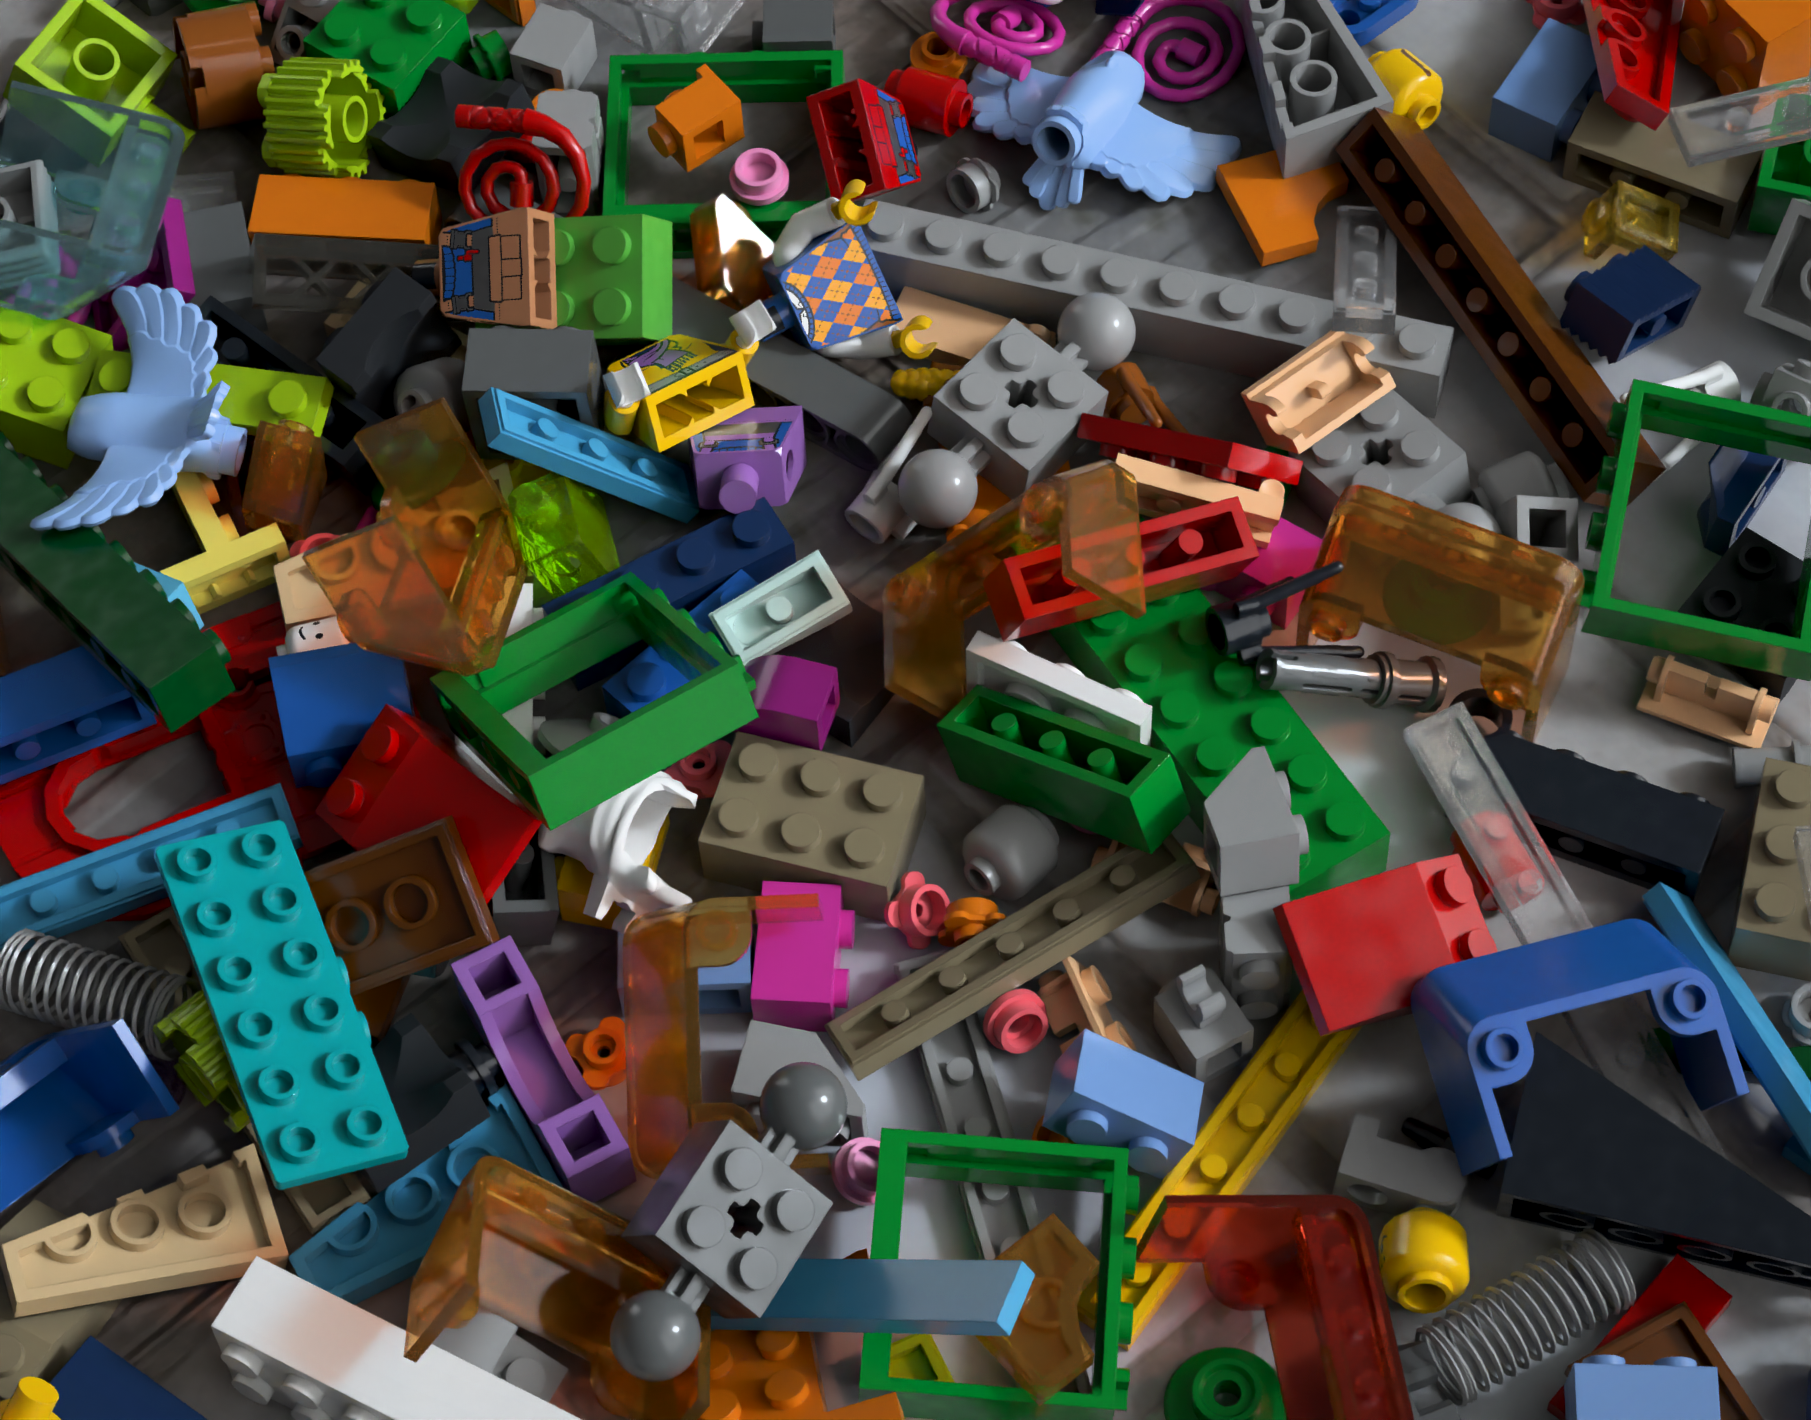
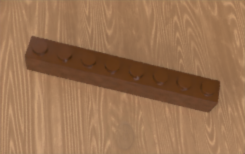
(1491, 299)

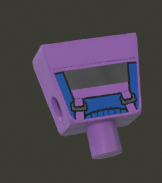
(749, 459)

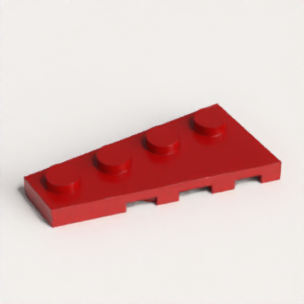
(1635, 55)

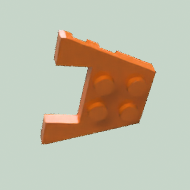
(779, 1378)

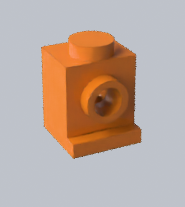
(697, 121)

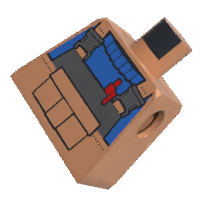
(496, 270)

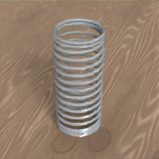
(43, 974)
(1596, 1281)

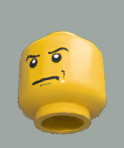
(1424, 1260)

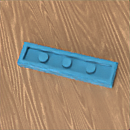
(588, 455)

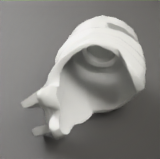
(615, 843)

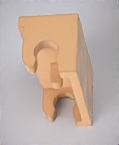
(1316, 391)

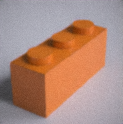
(346, 209)

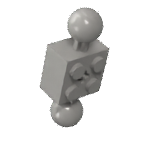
(1015, 410)
(1394, 452)

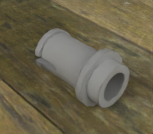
(1749, 762)

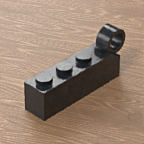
(1603, 815)

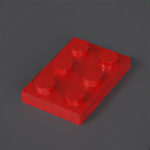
(1189, 452)

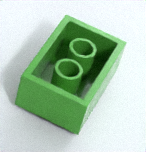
(614, 277)

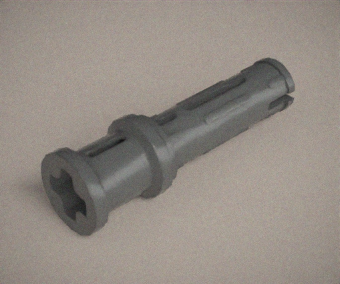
(1376, 679)

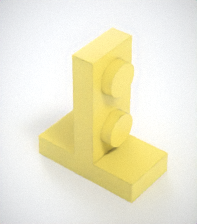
(228, 563)

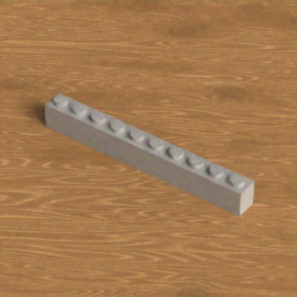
(1174, 308)

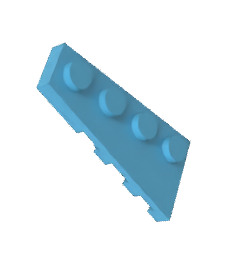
(390, 1234)

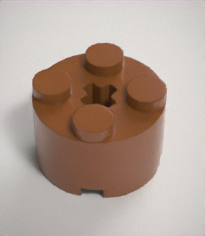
(222, 64)

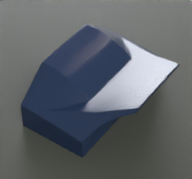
(1738, 489)

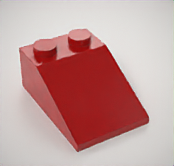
(416, 775)
(1377, 936)

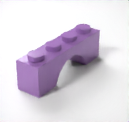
(546, 1084)

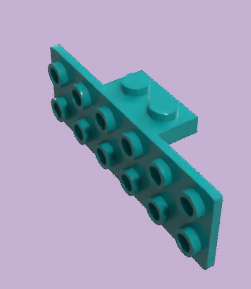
(281, 1004)

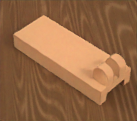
(956, 326)
(1170, 490)

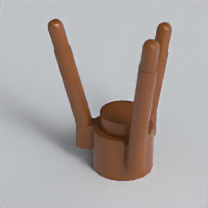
(1134, 400)

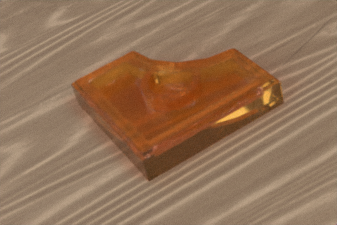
(1046, 1339)

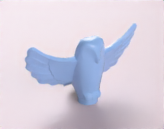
(1096, 126)
(161, 420)

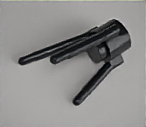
(1244, 622)

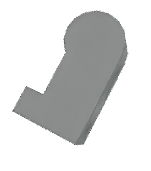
(1396, 1176)

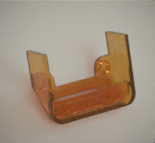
(439, 562)
(1450, 591)
(925, 606)
(664, 1024)
(553, 1271)

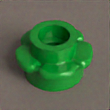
(490, 56)

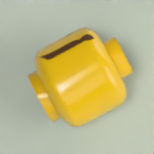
(1411, 84)

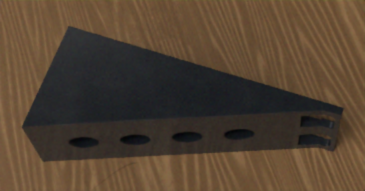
(1618, 1167)

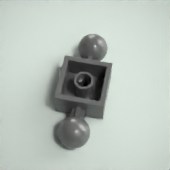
(727, 1221)

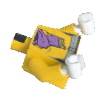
(684, 382)

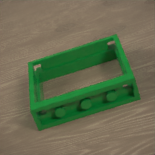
(750, 75)
(1719, 423)
(623, 752)
(1014, 1164)

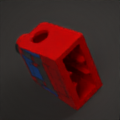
(864, 141)

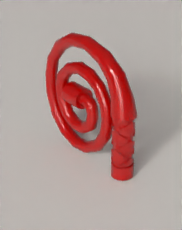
(521, 188)

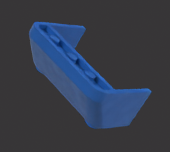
(1478, 1011)
(70, 1098)

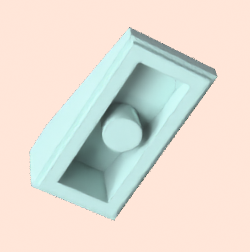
(782, 609)

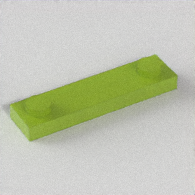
(252, 392)

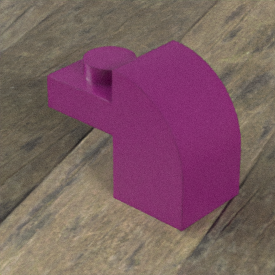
(793, 700)

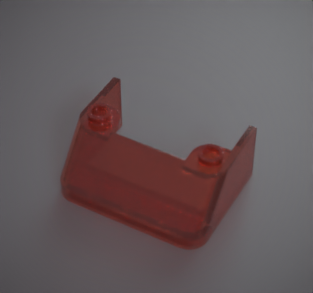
(1316, 1281)

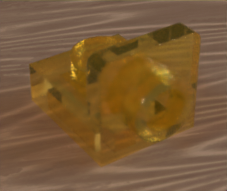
(1630, 220)

